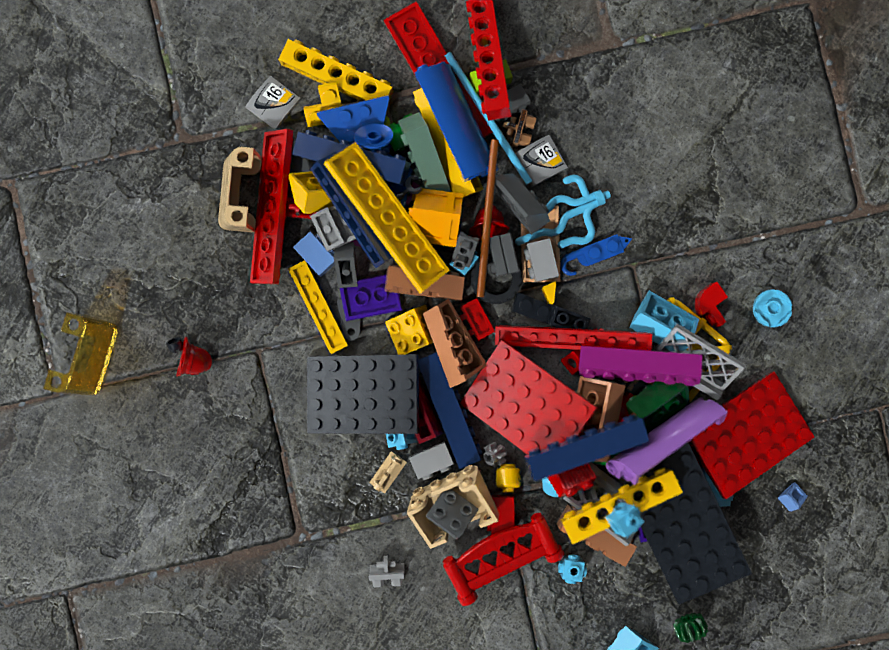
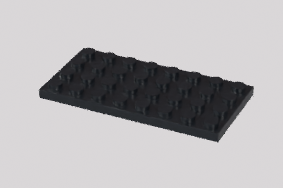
(690, 532)

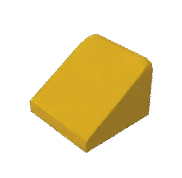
(549, 292)

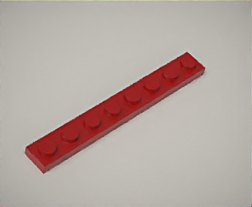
(571, 338)

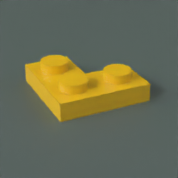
(329, 98)

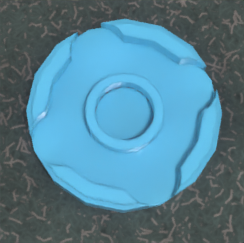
(772, 308)

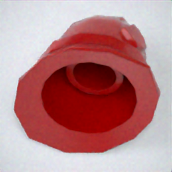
(497, 224)
(193, 359)

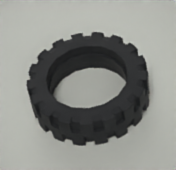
(493, 298)

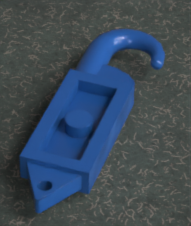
(595, 252)

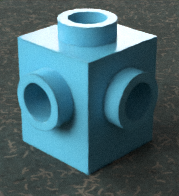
(400, 440)
(625, 519)
(569, 562)

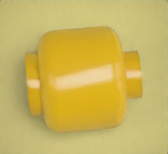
(508, 477)

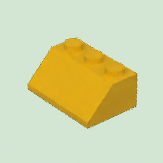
(308, 192)

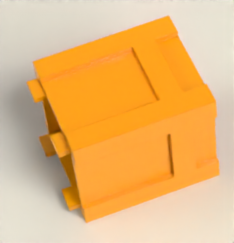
(437, 215)

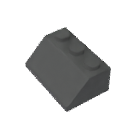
(521, 202)

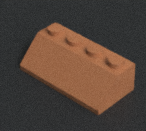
(607, 398)

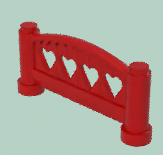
(467, 582)

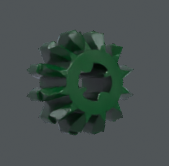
(690, 627)

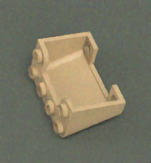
(240, 162)
(467, 484)

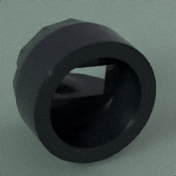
(175, 344)

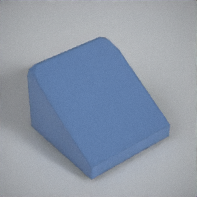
(792, 497)

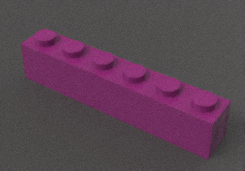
(640, 365)

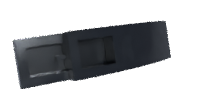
(548, 314)

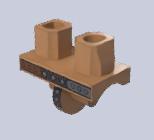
(525, 121)

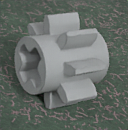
(495, 454)

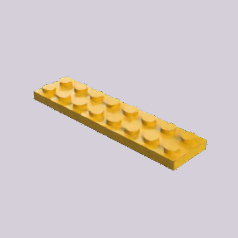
(387, 217)

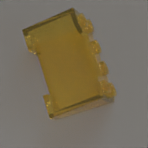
(90, 358)

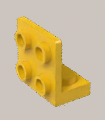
(409, 331)

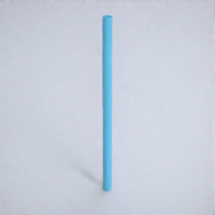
(492, 124)

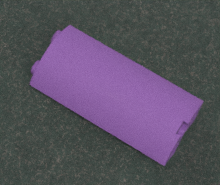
(666, 439)

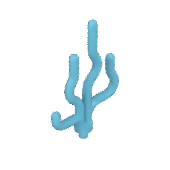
(586, 205)

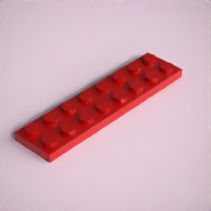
(421, 47)
(271, 207)

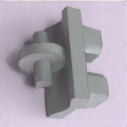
(385, 571)

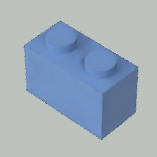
(315, 253)

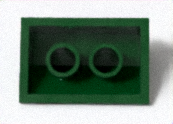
(658, 403)

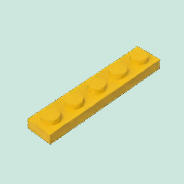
(318, 307)

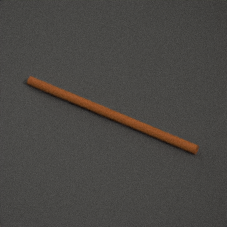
(487, 218)

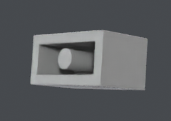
(541, 260)
(431, 460)

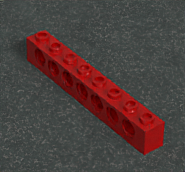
(494, 107)

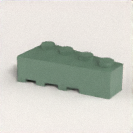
(423, 153)

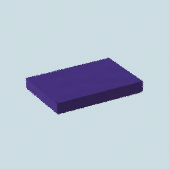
(369, 299)

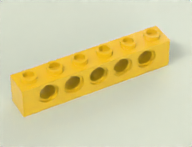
(294, 49)
(668, 489)

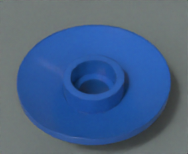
(373, 136)

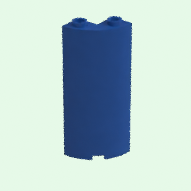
(455, 119)

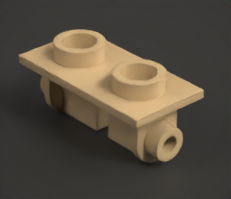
(387, 472)

